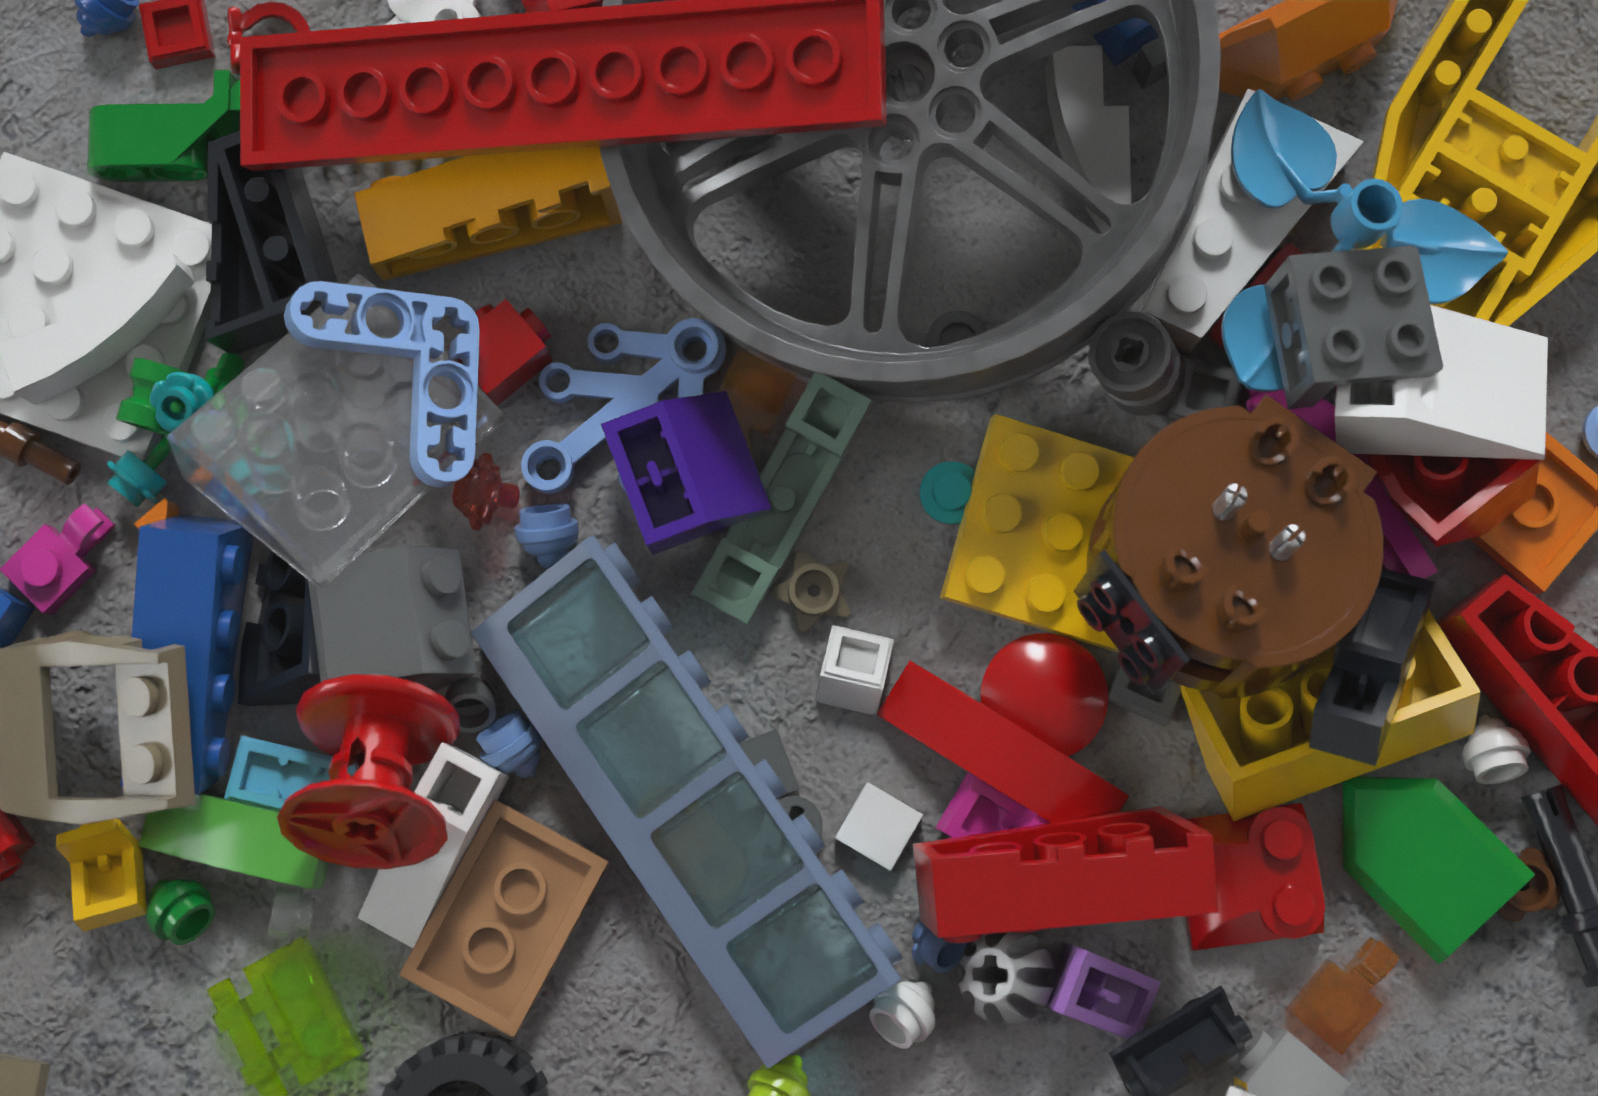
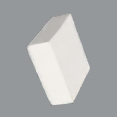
(878, 826)

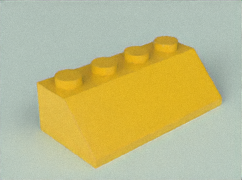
(1261, 742)

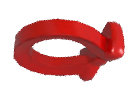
(242, 22)

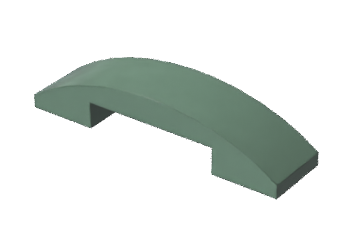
(794, 483)

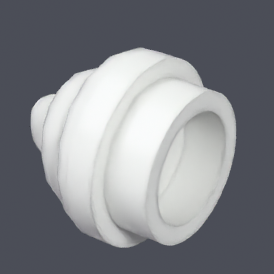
(1496, 752)
(904, 1013)

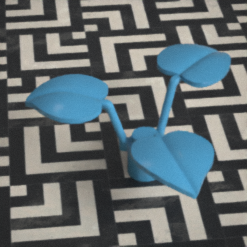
(1289, 154)

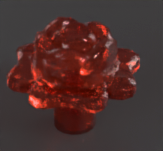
(483, 492)

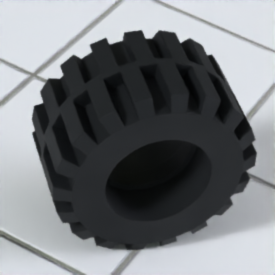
(472, 1059)

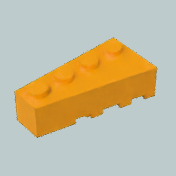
(483, 208)

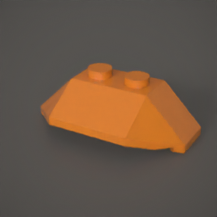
(1299, 43)

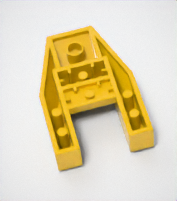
(1490, 163)

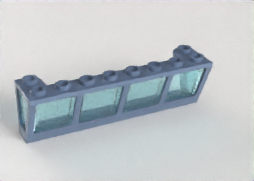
(687, 801)

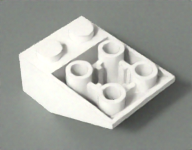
(1478, 406)

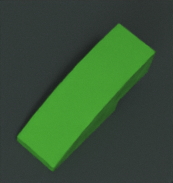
(233, 839)

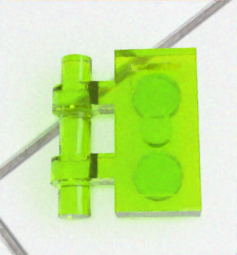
(301, 1011)

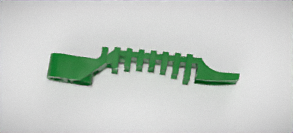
(161, 139)

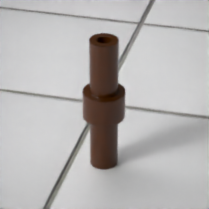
(25, 447)

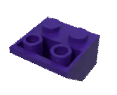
(685, 468)

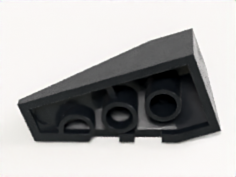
(281, 649)

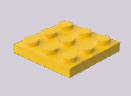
(1031, 527)

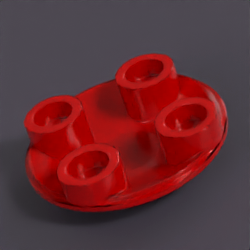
(1048, 690)

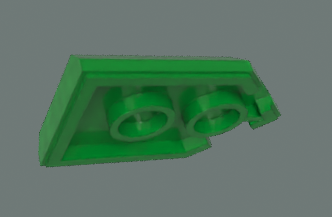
(1426, 859)

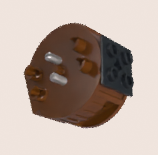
(1232, 552)

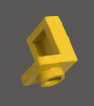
(104, 873)

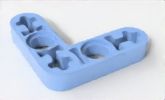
(415, 340)

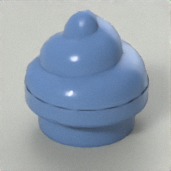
(547, 532)
(511, 745)

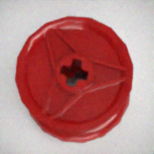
(384, 731)

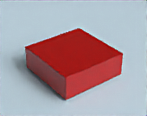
(176, 32)

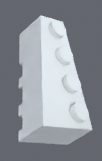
(1223, 244)

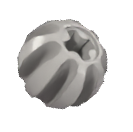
(1026, 982)

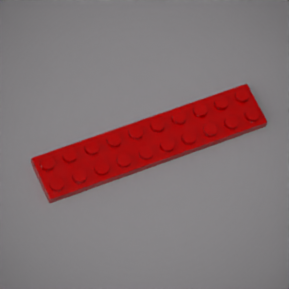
(561, 81)

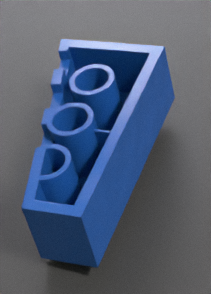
(193, 596)

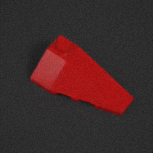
(1455, 495)

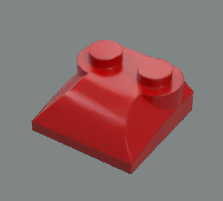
(1263, 879)

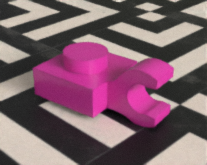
(54, 563)

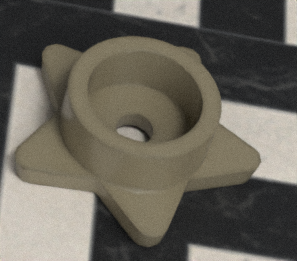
(795, 590)

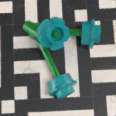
(174, 403)

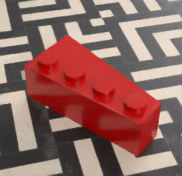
(1535, 676)

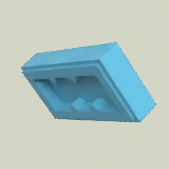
(271, 772)

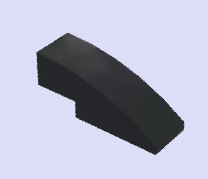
(1371, 670)

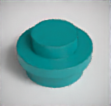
(946, 491)

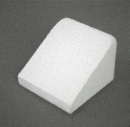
(854, 670)

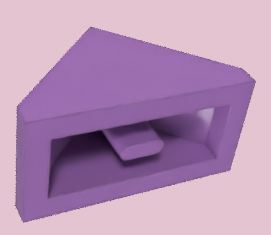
(1101, 992)

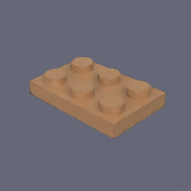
(504, 918)

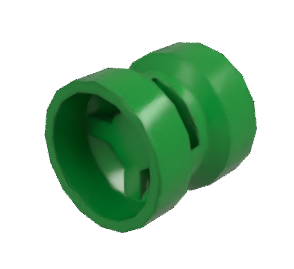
(138, 409)

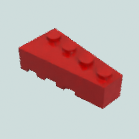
(1066, 875)

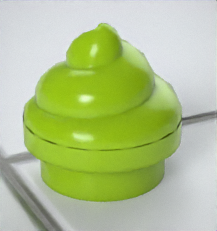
(781, 1079)

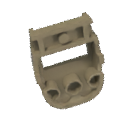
(150, 719)

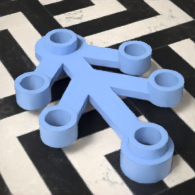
(625, 390)

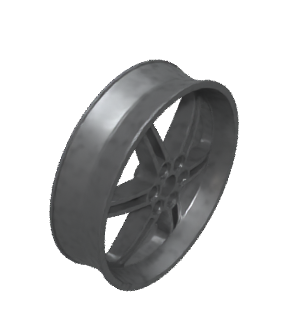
(884, 364)

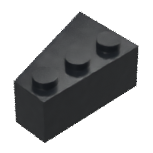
(261, 248)

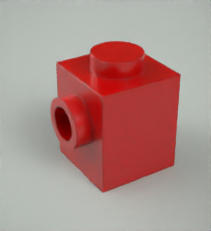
(509, 349)

